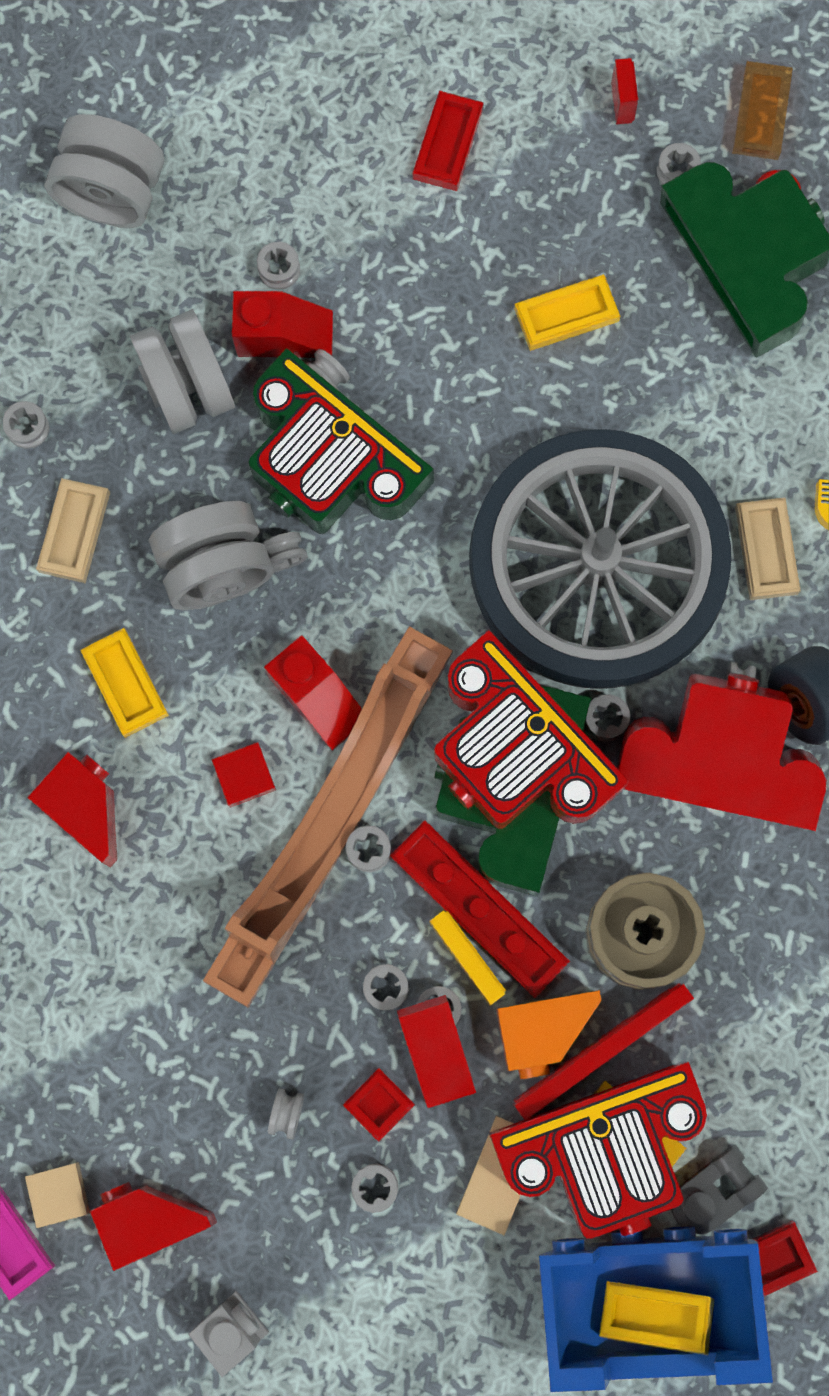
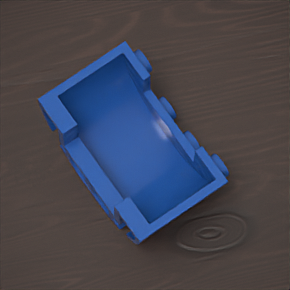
(709, 1266)

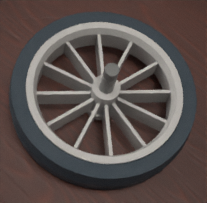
(600, 558)

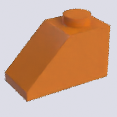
(543, 1031)

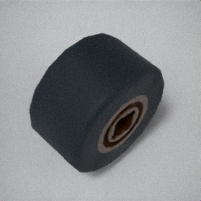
(806, 684)

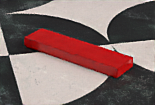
(480, 909)
(602, 1050)

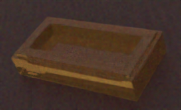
(762, 110)

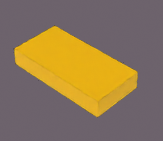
(567, 312)
(124, 682)
(467, 957)
(657, 1317)

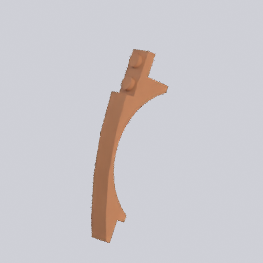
(288, 889)

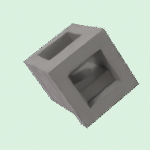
(228, 1333)

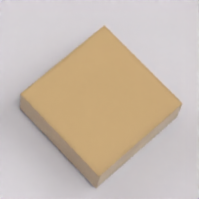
(57, 1195)

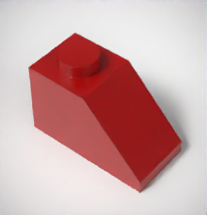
(274, 320)
(314, 691)
(81, 804)
(144, 1222)

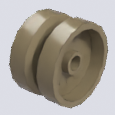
(674, 926)

